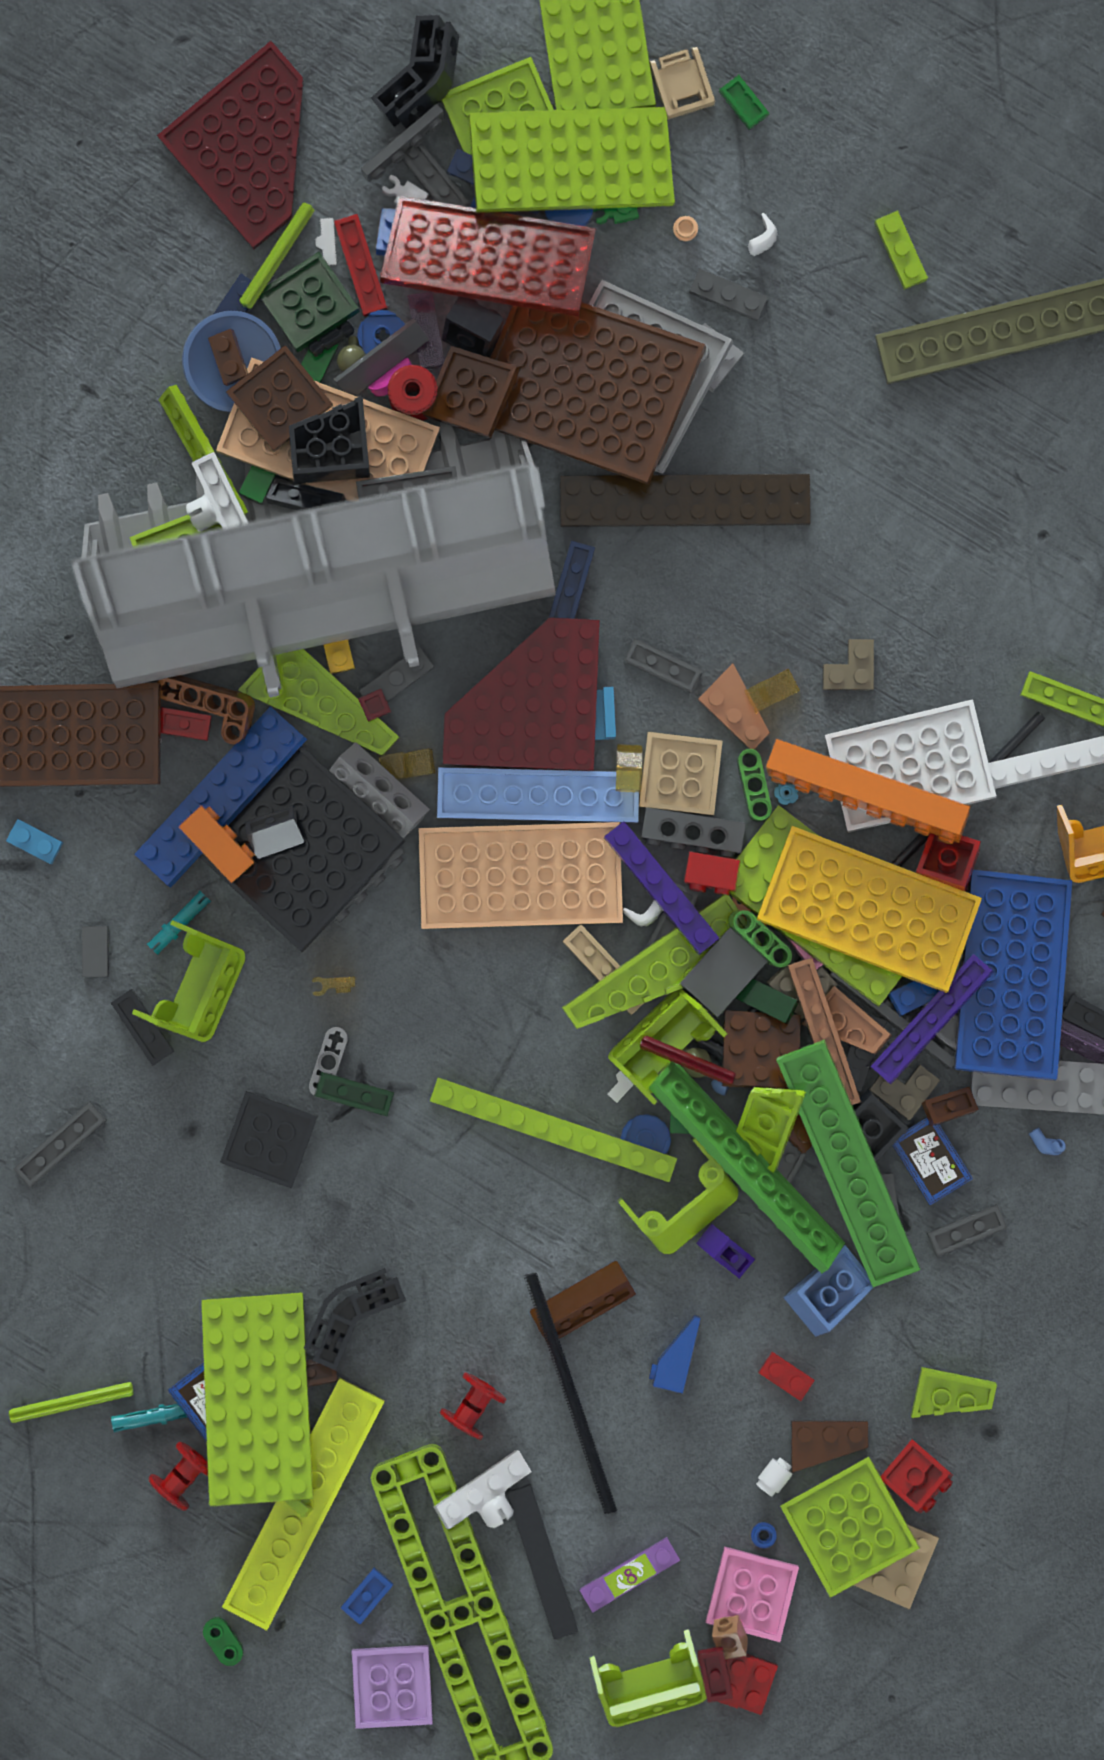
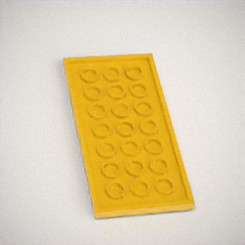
(869, 909)

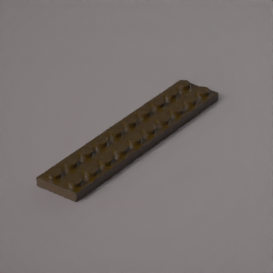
(685, 500)

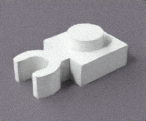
(407, 190)

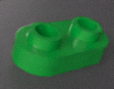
(224, 1641)

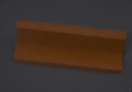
(587, 1299)

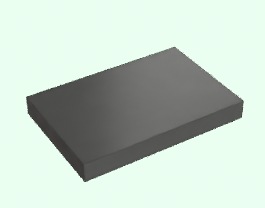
(723, 972)

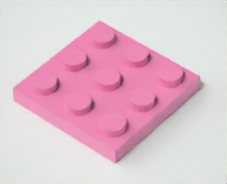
(755, 1590)

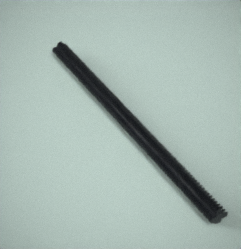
(570, 1391)

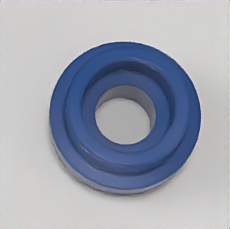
(763, 1543)

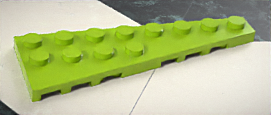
(650, 972)

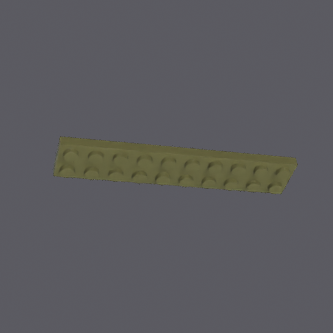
(992, 332)

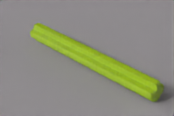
(276, 255)
(71, 1402)

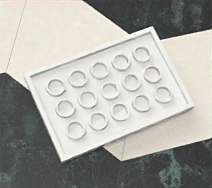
(927, 750)

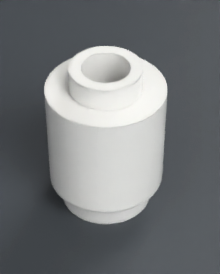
(774, 1476)

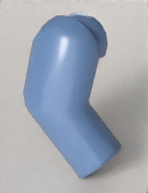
(1047, 1145)

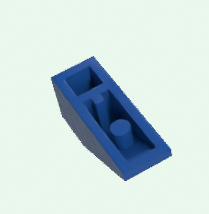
(674, 1362)

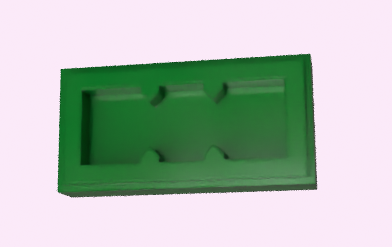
(744, 102)

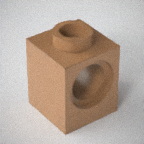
(731, 1635)

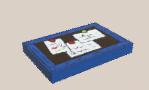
(931, 1160)
(190, 1397)

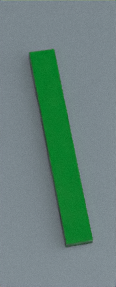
(258, 480)

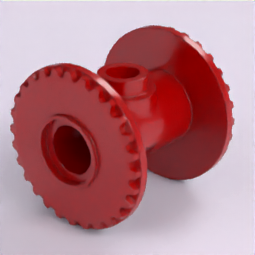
(412, 379)
(472, 1406)
(181, 1476)

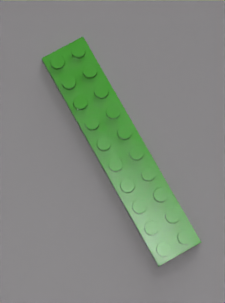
(849, 1164)
(750, 1171)

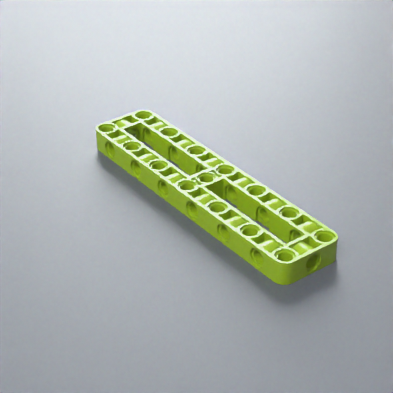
(478, 1585)

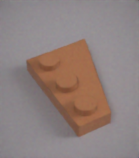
(733, 709)
(854, 1024)

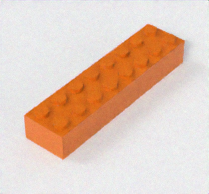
(867, 791)

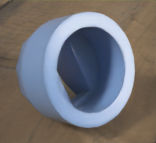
(717, 1087)

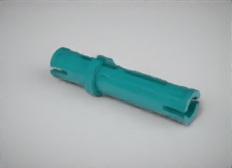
(170, 932)
(147, 1417)

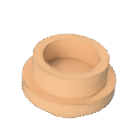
(685, 228)

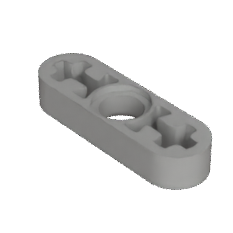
(340, 1046)

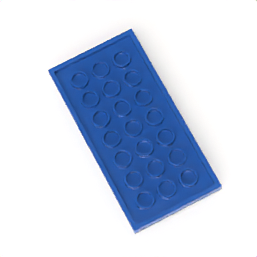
(1017, 1012)

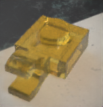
(342, 984)

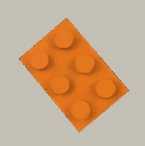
(218, 843)

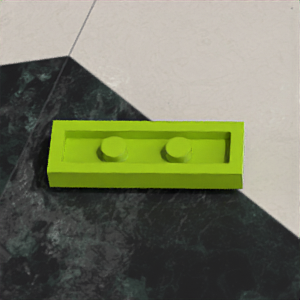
(900, 250)

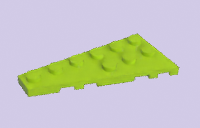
(321, 700)

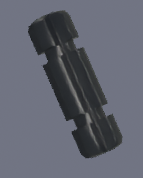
(331, 338)

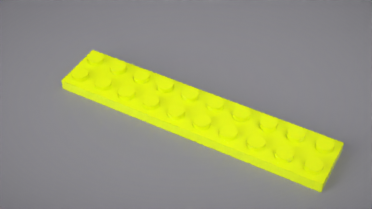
(288, 1535)

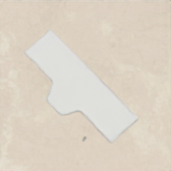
(326, 241)
(621, 1087)

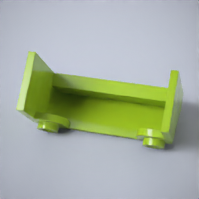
(203, 988)
(673, 1022)
(673, 1234)
(650, 1688)

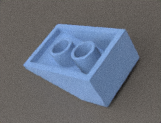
(828, 1297)

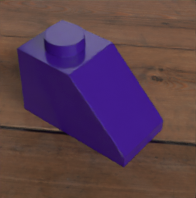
(725, 1251)

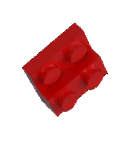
(917, 1477)
(750, 1682)

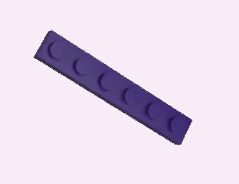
(661, 888)
(931, 1019)

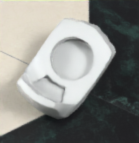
(765, 240)
(646, 918)

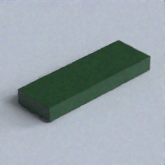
(768, 1000)
(353, 1094)

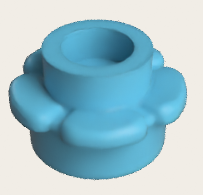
(786, 799)

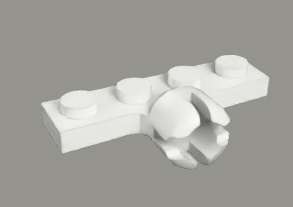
(219, 501)
(485, 1494)

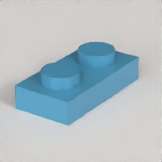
(34, 841)

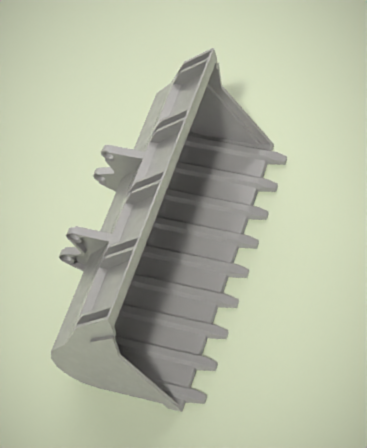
(316, 572)

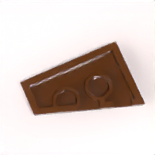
(825, 1440)

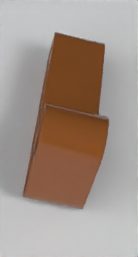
(205, 703)

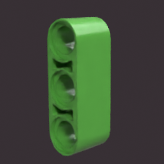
(757, 773)
(771, 941)

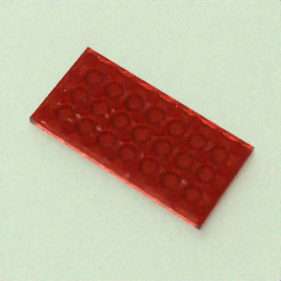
(488, 256)

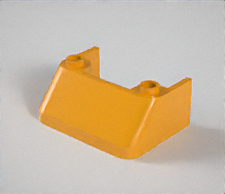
(1081, 848)

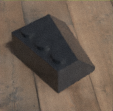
(330, 445)

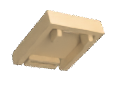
(682, 79)

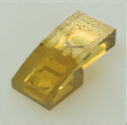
(772, 690)
(409, 764)
(629, 768)

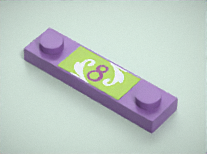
(629, 1574)

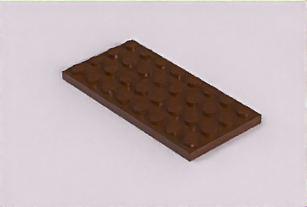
(80, 735)

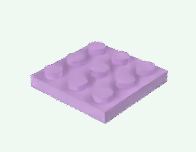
(392, 1686)

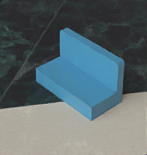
(605, 715)

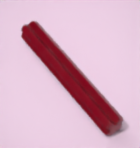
(687, 1060)

